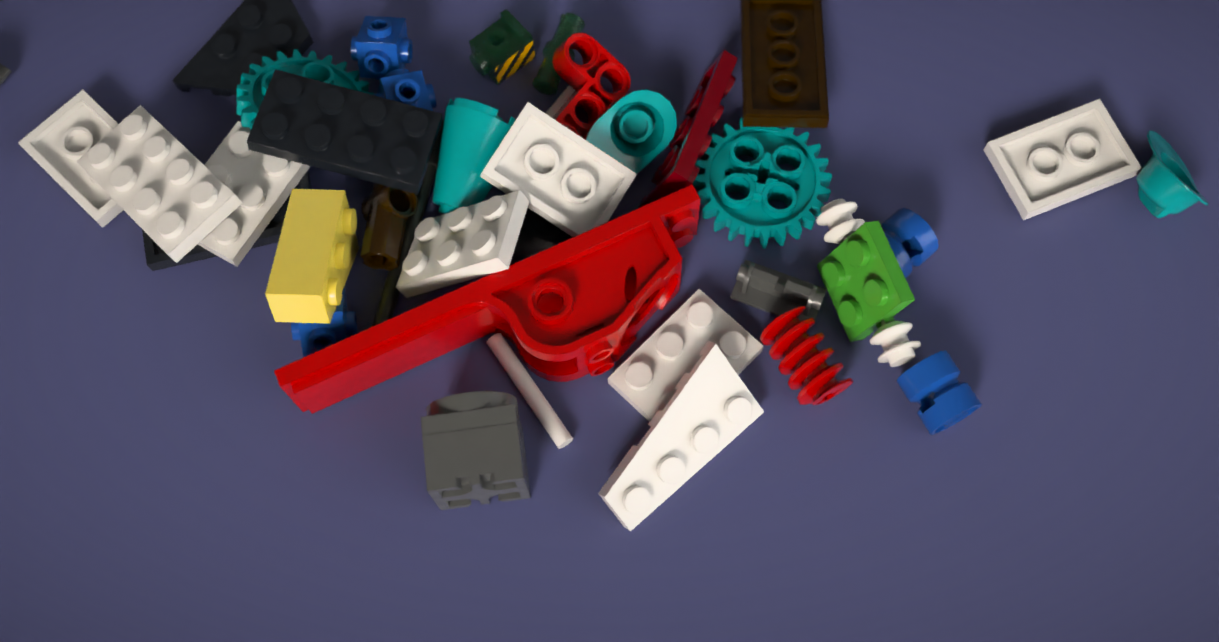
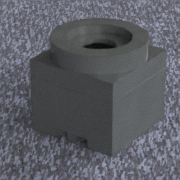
(474, 449)

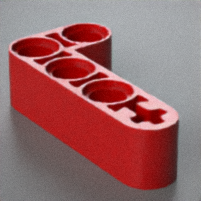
(586, 81)

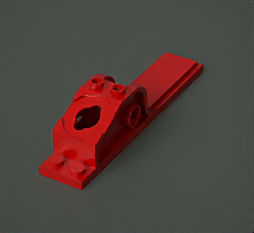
(557, 307)

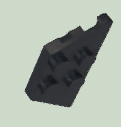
(250, 33)

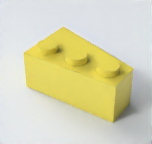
(312, 256)

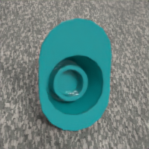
(635, 128)
(1165, 181)

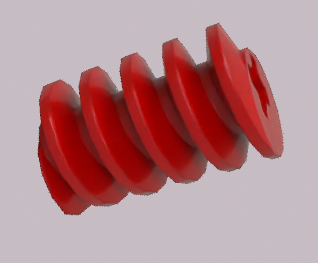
(803, 359)

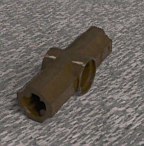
(386, 219)

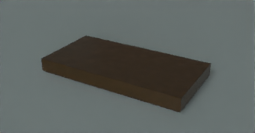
(783, 64)

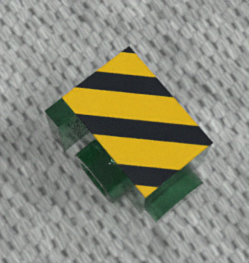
(502, 48)

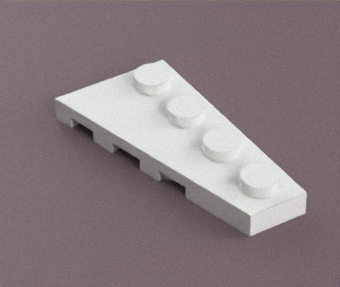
(692, 429)

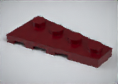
(691, 137)

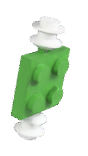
(866, 282)

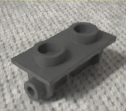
(776, 291)

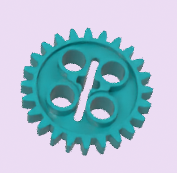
(255, 84)
(754, 214)

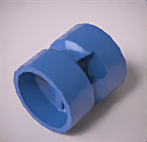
(910, 239)
(938, 392)

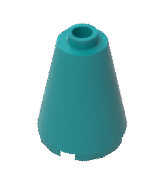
(467, 144)

